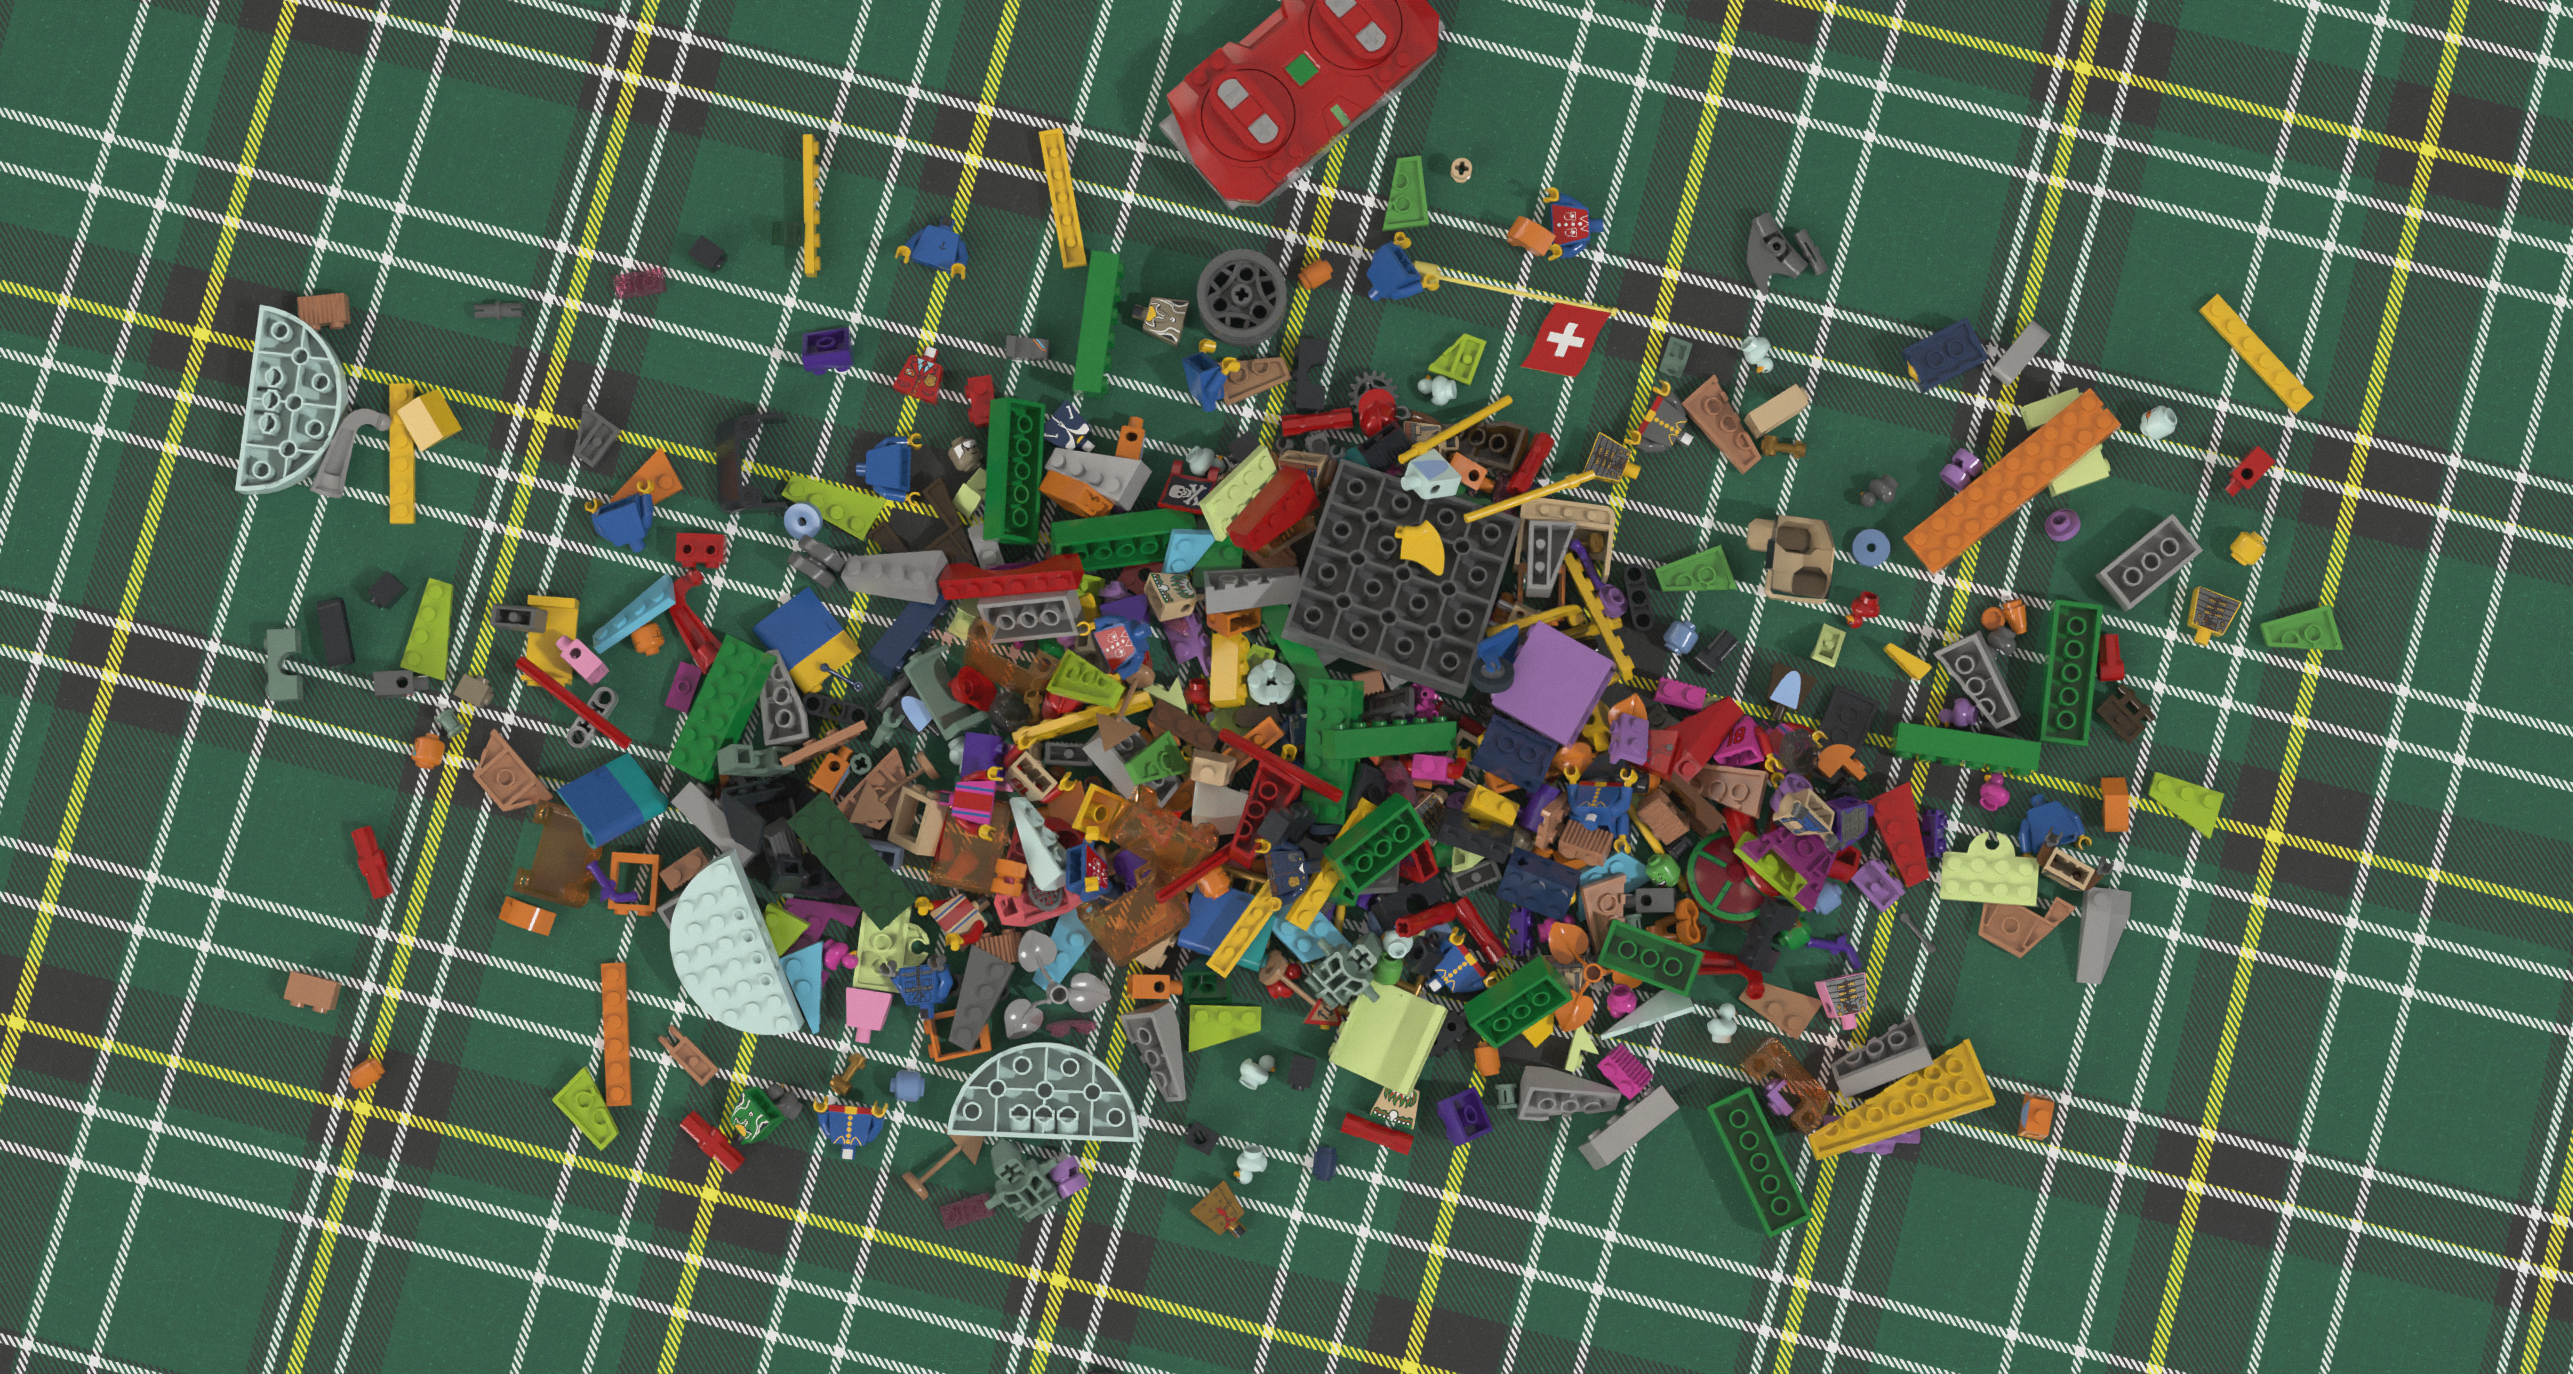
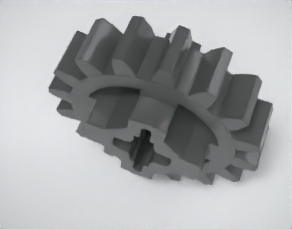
(1368, 382)

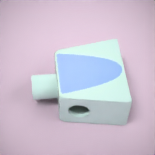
(1431, 476)

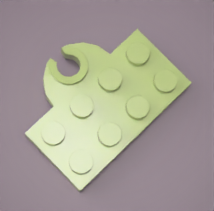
(1237, 491)
(1989, 874)
(885, 945)

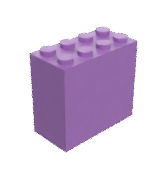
(1555, 684)

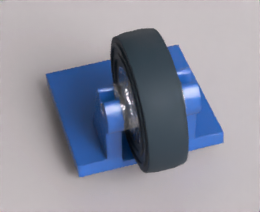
(1495, 656)

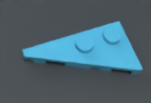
(1185, 549)
(804, 974)

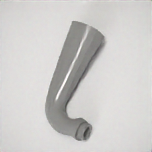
(334, 466)

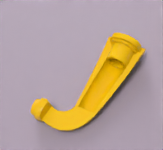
(1572, 613)

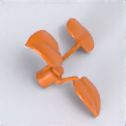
(1581, 755)
(1565, 944)

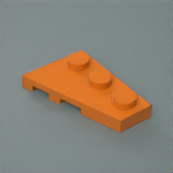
(660, 472)

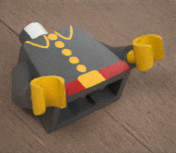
(1662, 424)

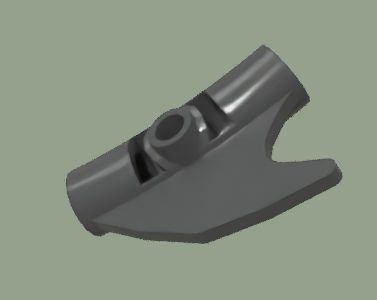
(1764, 260)

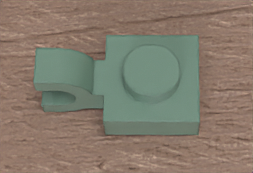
(884, 732)

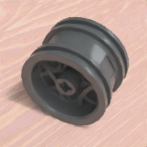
(1231, 292)

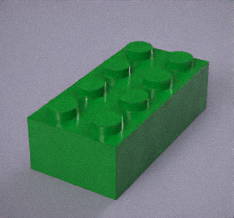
(1217, 557)
(1376, 843)
(1651, 958)
(1518, 1002)

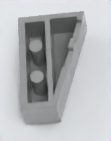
(1545, 554)

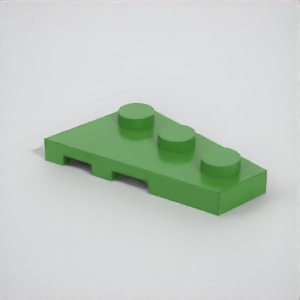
(1407, 198)
(1697, 573)
(2304, 631)
(1157, 760)

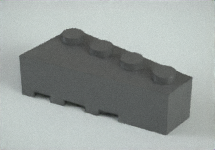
(980, 992)

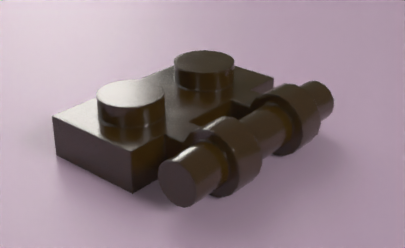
(2120, 718)

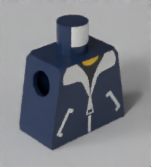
(1068, 430)

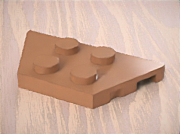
(815, 748)
(508, 777)
(882, 779)
(1554, 821)

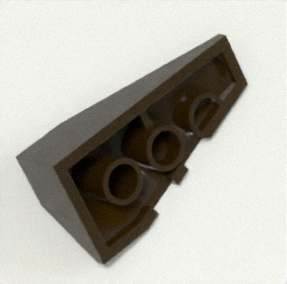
(1493, 445)

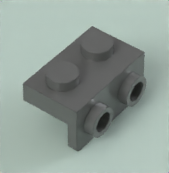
(1391, 705)

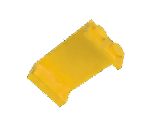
(542, 648)

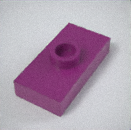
(684, 687)

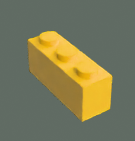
(1229, 670)

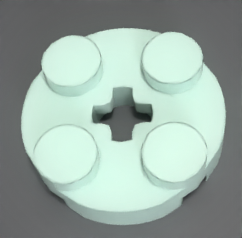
(1271, 671)

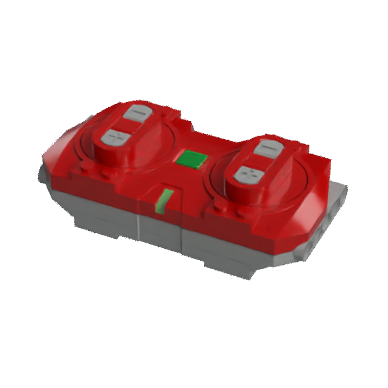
(1294, 89)

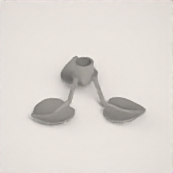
(1084, 995)

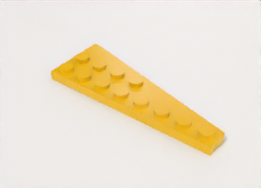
(1920, 1099)

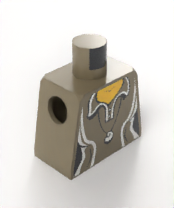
(1163, 319)

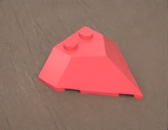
(1020, 910)

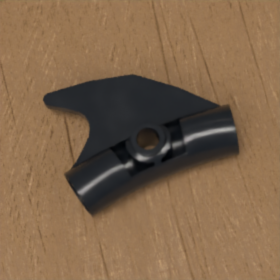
(1603, 771)

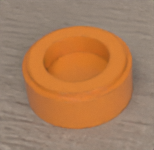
(1992, 618)

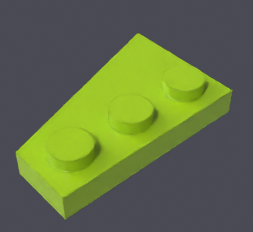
(1219, 1024)
(587, 1109)

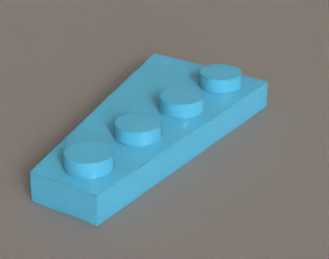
(643, 609)
(1071, 942)

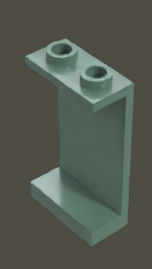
(931, 682)

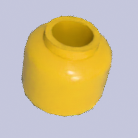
(2248, 548)

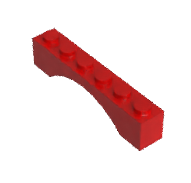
(1050, 575)

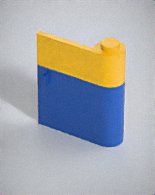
(806, 639)

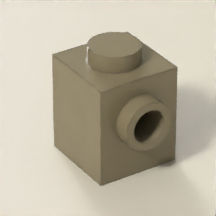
(475, 690)

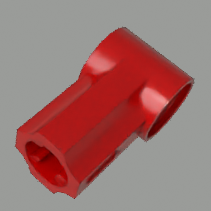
(2110, 665)

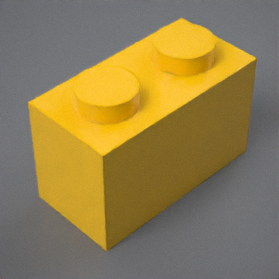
(1490, 807)

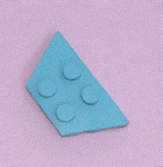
(1614, 865)
(1303, 942)

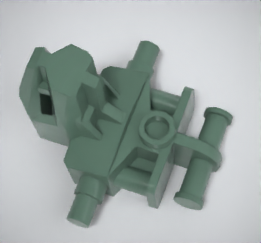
(1346, 970)
(1021, 1182)

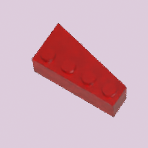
(1274, 509)
(1269, 790)
(1900, 833)

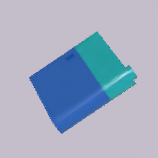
(613, 800)
(1214, 919)

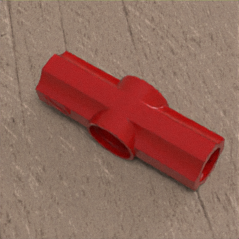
(372, 862)
(712, 1142)

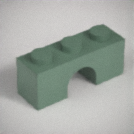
(280, 645)
(743, 761)

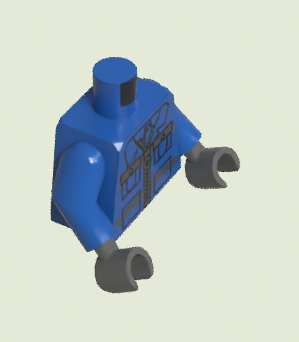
(922, 984)

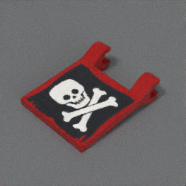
(1186, 491)

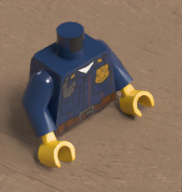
(1295, 730)
(1286, 872)

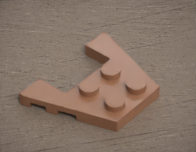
(2018, 928)

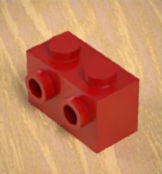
(980, 392)
(701, 549)

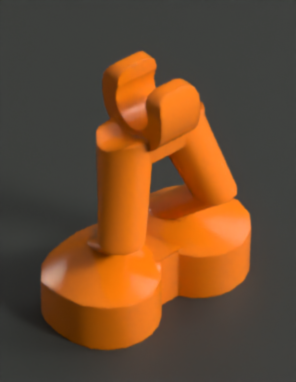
(1686, 930)

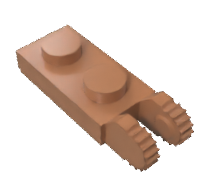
(690, 1057)

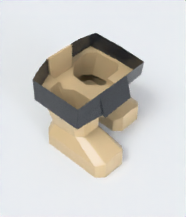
(1797, 555)

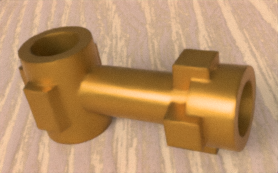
(1771, 445)
(1594, 543)
(1034, 699)
(841, 1084)

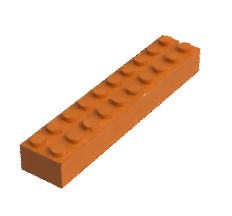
(2012, 482)

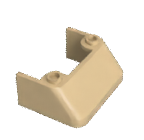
(1589, 520)

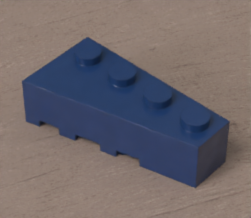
(905, 636)

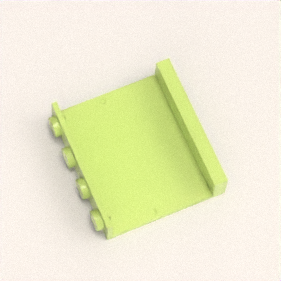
(1388, 1037)

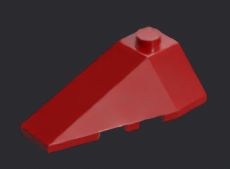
(1703, 735)

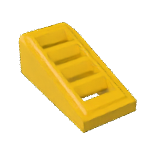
(1909, 663)

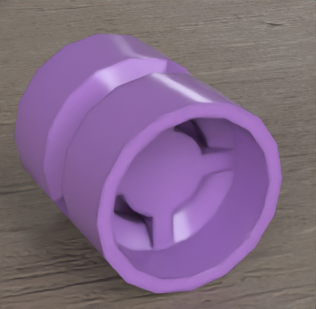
(1961, 470)
(1791, 783)
(1068, 1177)

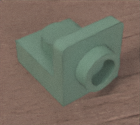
(1675, 357)

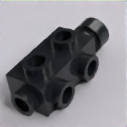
(1446, 1037)

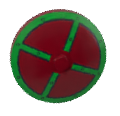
(1720, 881)

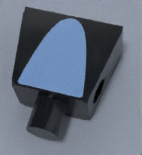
(916, 714)

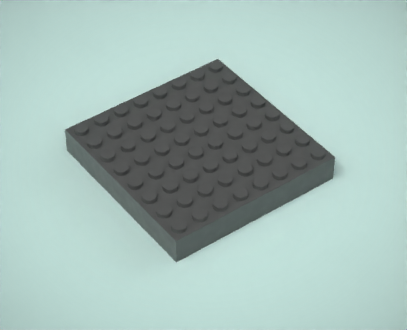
(1391, 610)

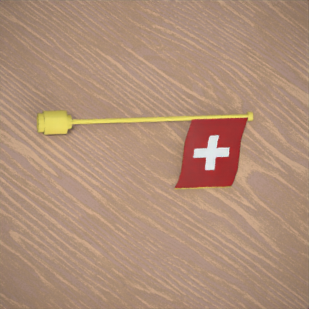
(1564, 335)

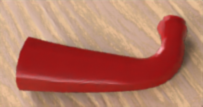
(696, 635)
(1738, 824)
(1725, 963)

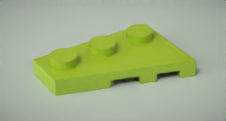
(2190, 802)
(783, 927)

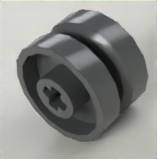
(817, 560)

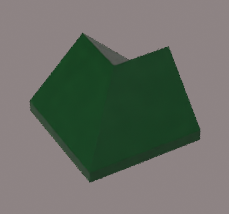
(1204, 984)

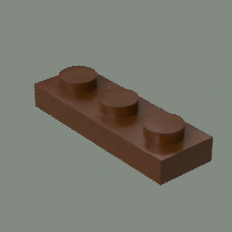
(1183, 726)

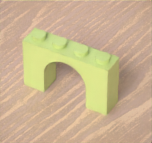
(2088, 469)

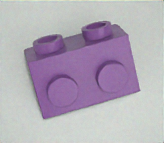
(1629, 739)
(1877, 884)
(1776, 1101)

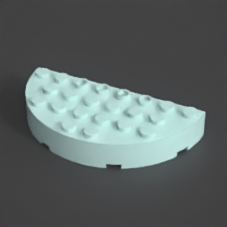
(291, 404)
(728, 954)
(1045, 1094)

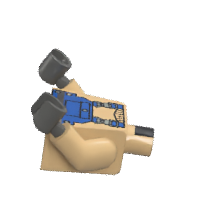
(1807, 815)

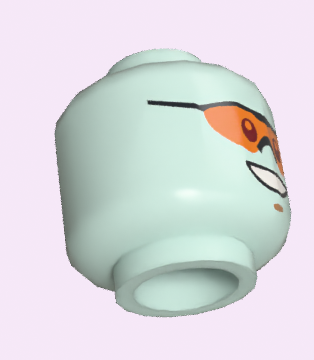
(2158, 422)

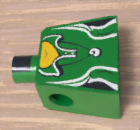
(754, 1116)

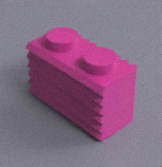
(1679, 694)
(1624, 1071)

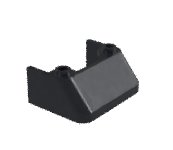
(732, 495)
(758, 804)

